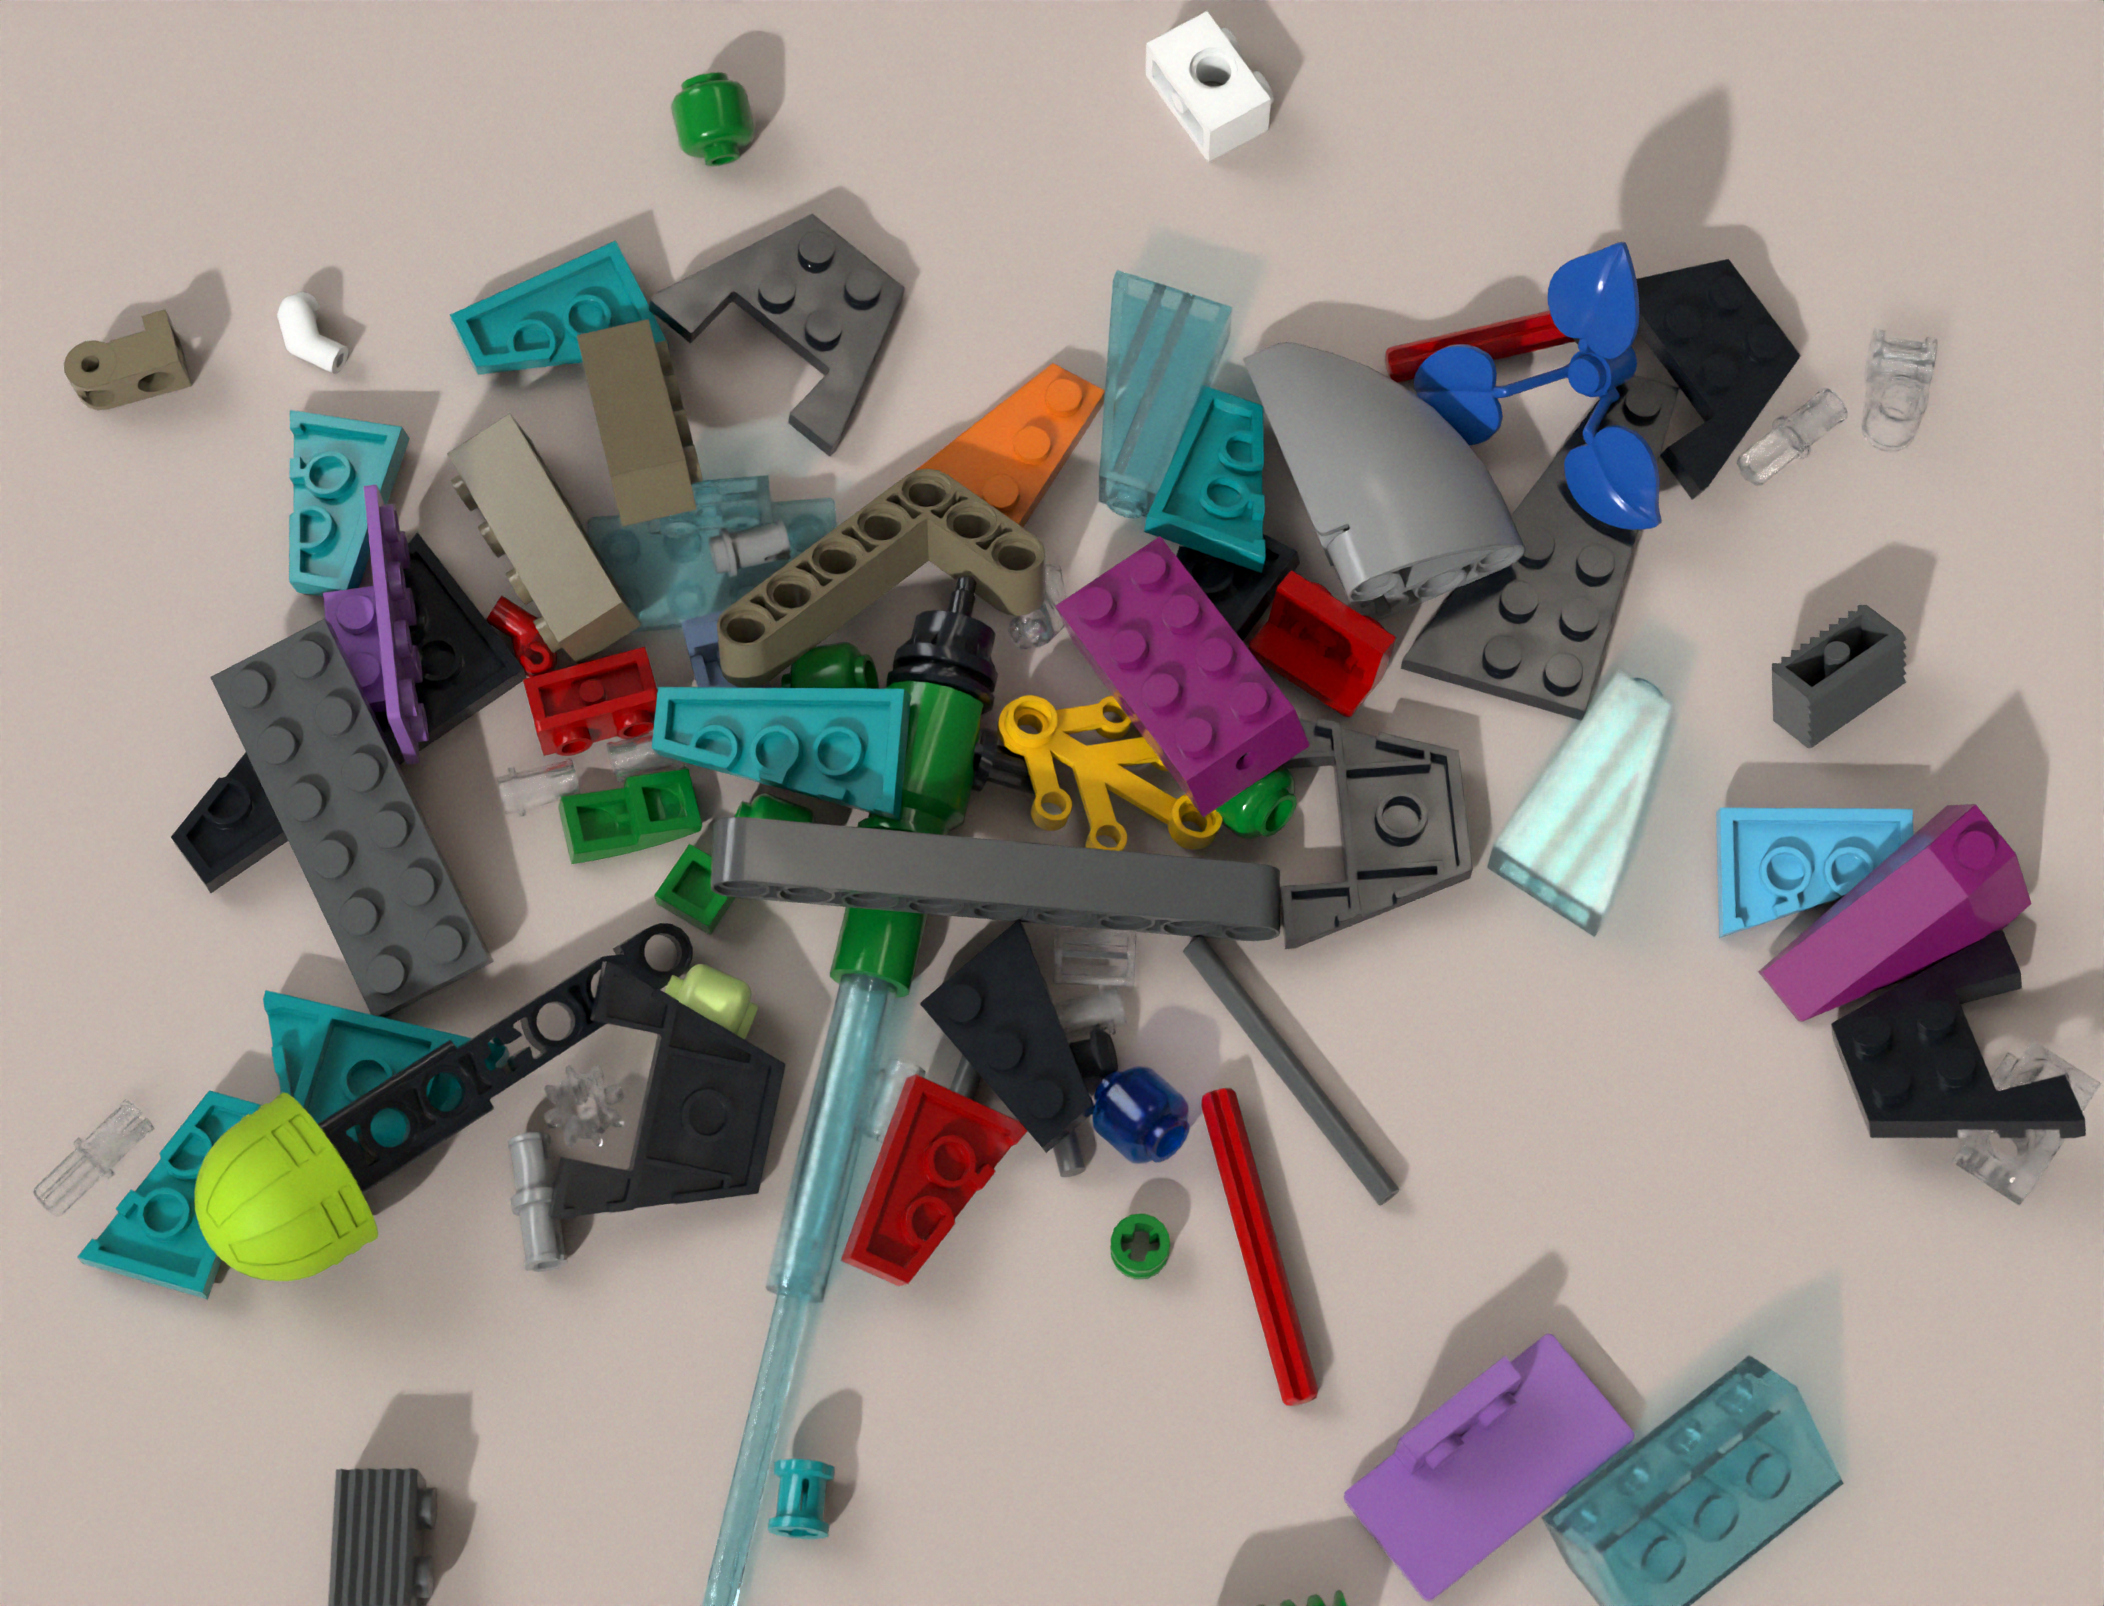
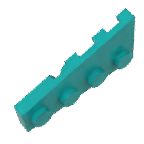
(804, 740)

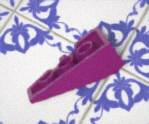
(1907, 915)

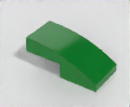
(630, 818)

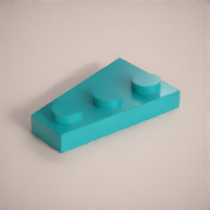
(541, 317)
(157, 1225)

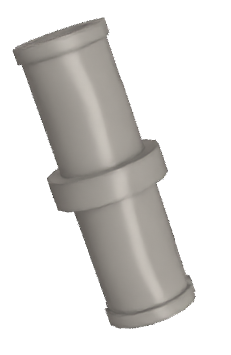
(532, 1201)

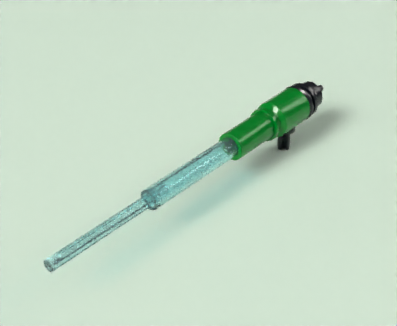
(947, 756)

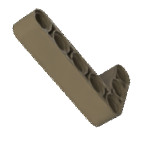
(869, 554)

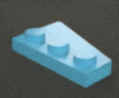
(1797, 858)

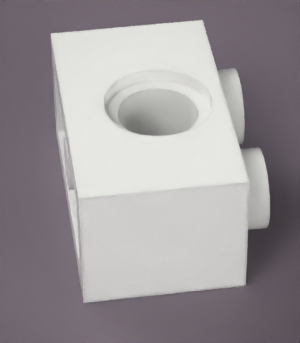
(1211, 116)

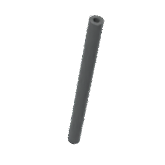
(1291, 1071)

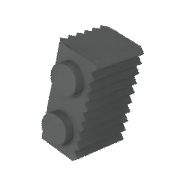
(1837, 675)
(381, 1538)

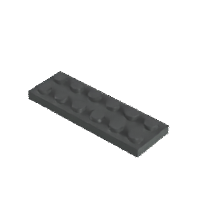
(351, 819)

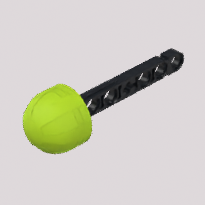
(288, 1192)

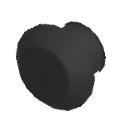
(1096, 1055)

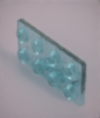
(668, 562)

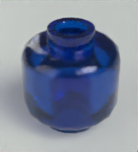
(1140, 1115)

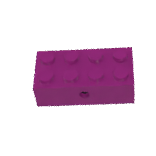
(1183, 676)

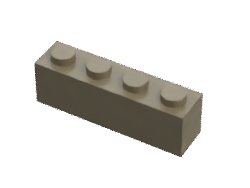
(641, 422)
(543, 541)

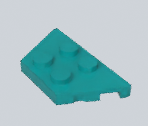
(338, 1054)

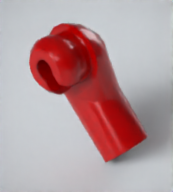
(526, 640)

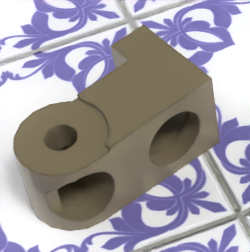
(129, 366)

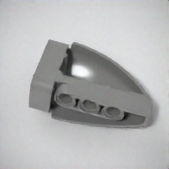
(1383, 480)

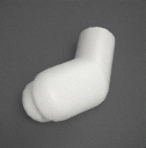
(301, 334)

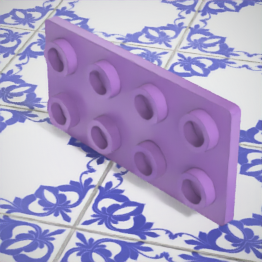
(376, 631)
(1487, 1465)

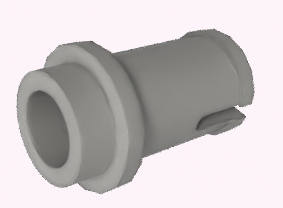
(749, 547)

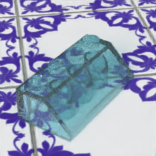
(1696, 1493)

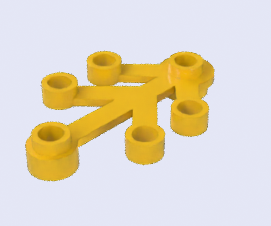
(1095, 771)

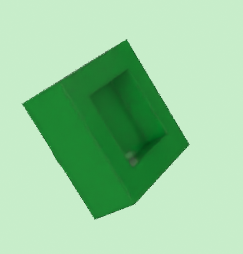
(689, 891)

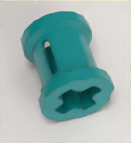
(813, 1479)

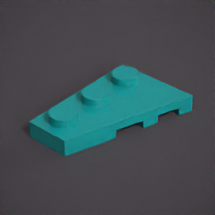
(1215, 483)
(329, 510)

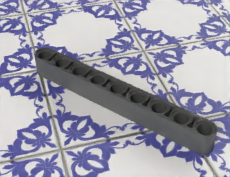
(994, 879)

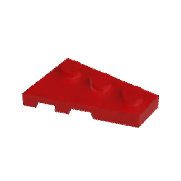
(924, 1176)

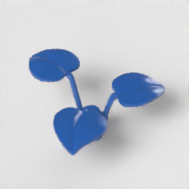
(1599, 305)

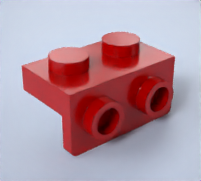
(1323, 645)
(593, 702)

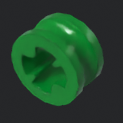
(1125, 1233)

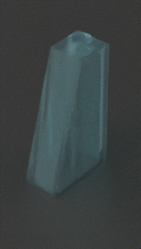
(1158, 363)
(1582, 812)

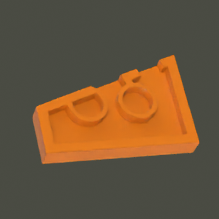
(1022, 442)

